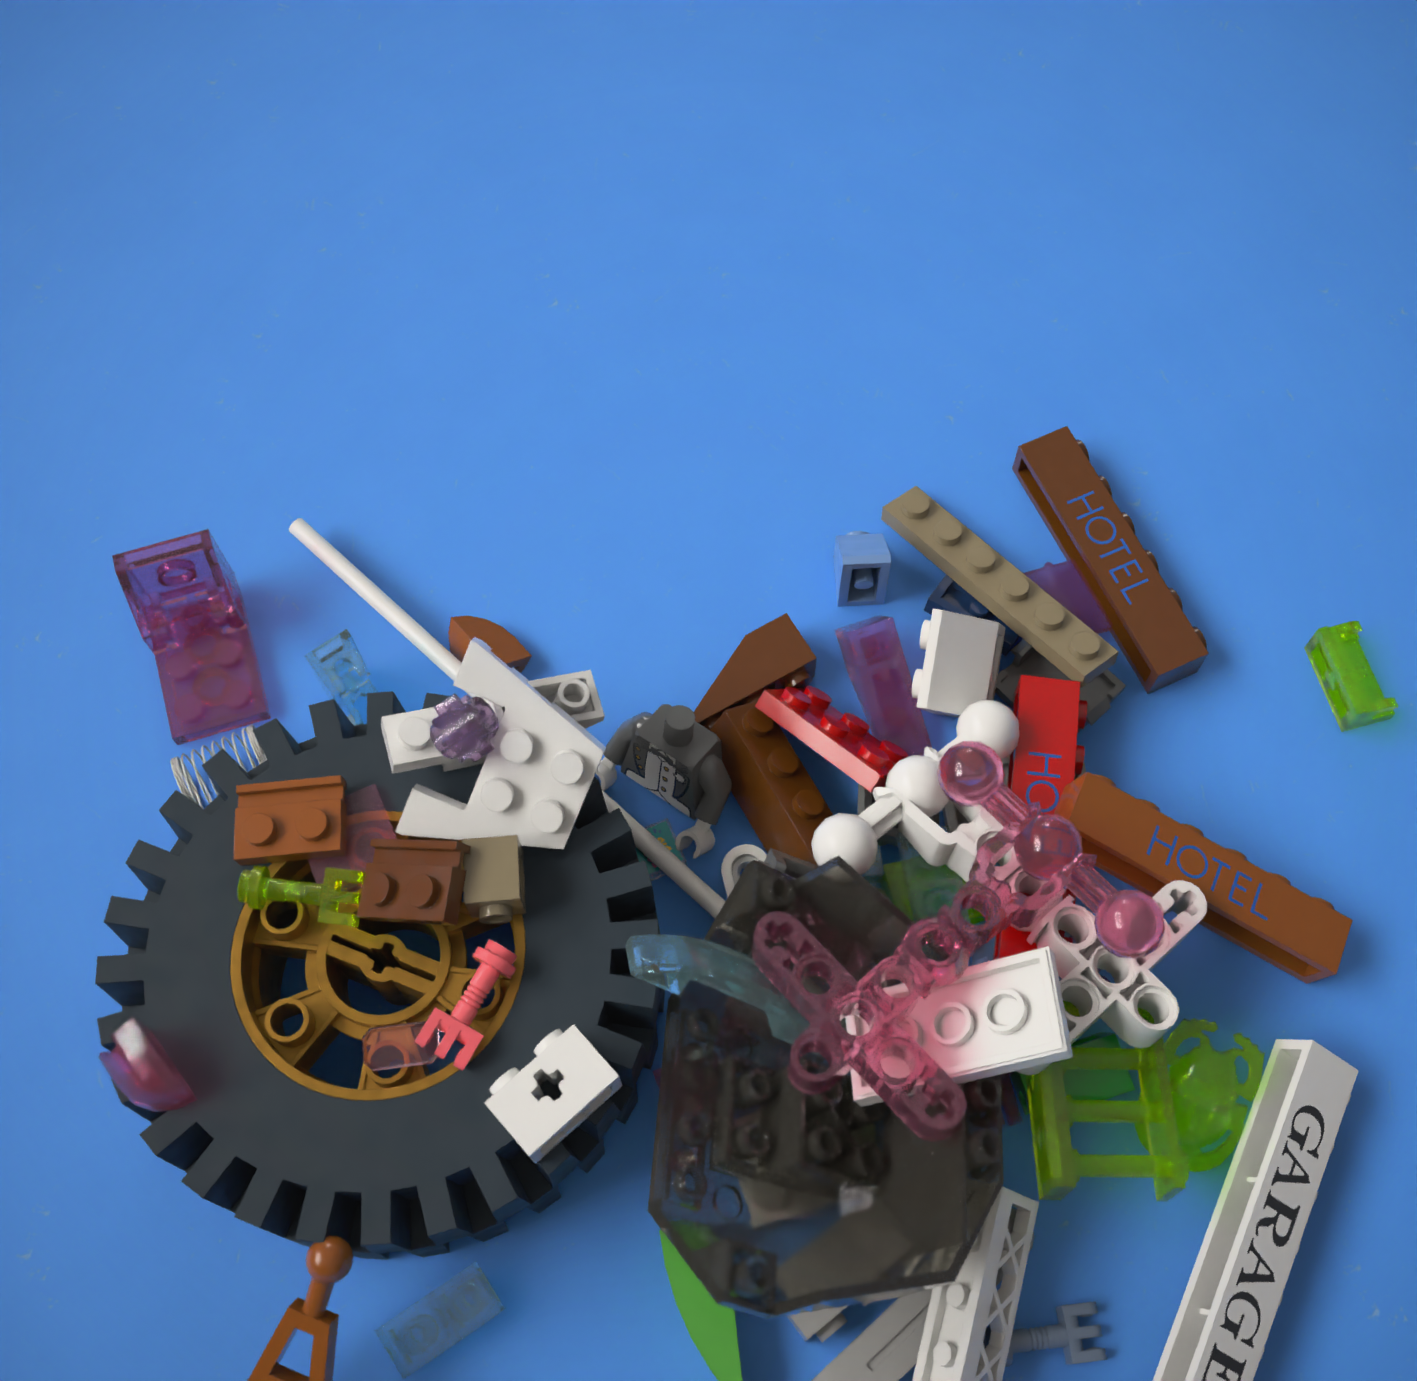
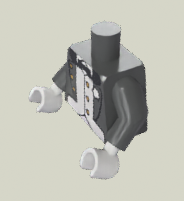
(675, 762)

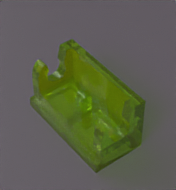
(1347, 677)

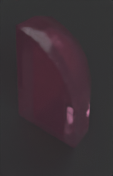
(145, 1070)

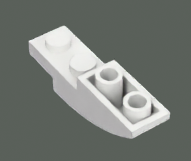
(409, 736)

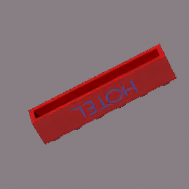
(1043, 763)

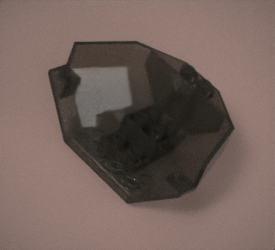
(794, 1193)

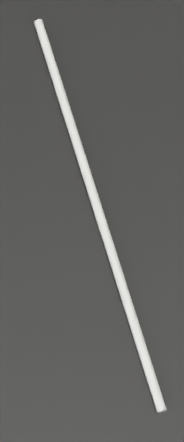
(450, 665)

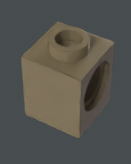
(494, 878)

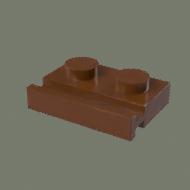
(414, 881)

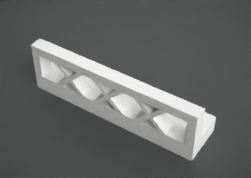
(964, 1308)

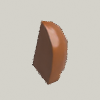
(503, 644)

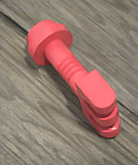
(494, 962)

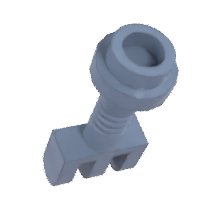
(1065, 1335)

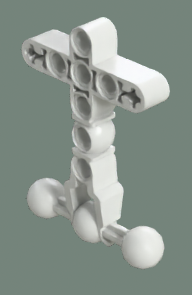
(915, 795)

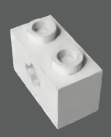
(541, 1122)

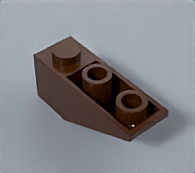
(764, 660)

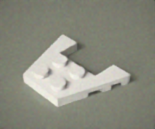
(530, 779)

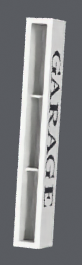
(1259, 1216)

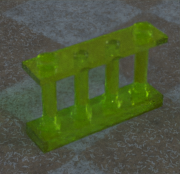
(1054, 1112)

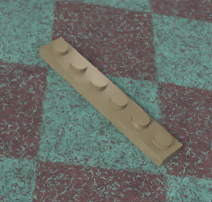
(1000, 586)

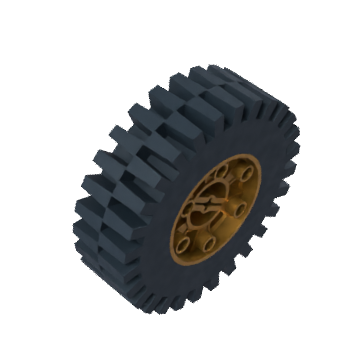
(403, 1154)

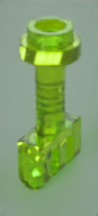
(257, 887)

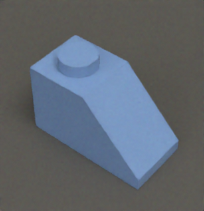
(861, 568)

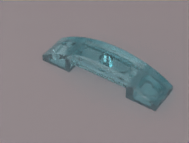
(676, 959)

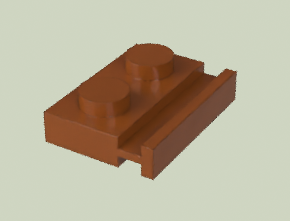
(290, 820)

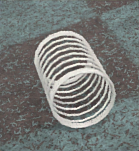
(180, 770)

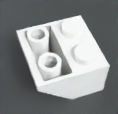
(958, 662)

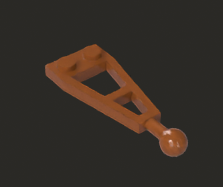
(326, 1264)

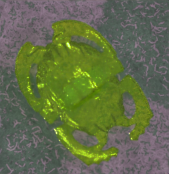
(1206, 1093)

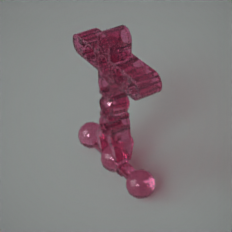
(1045, 848)

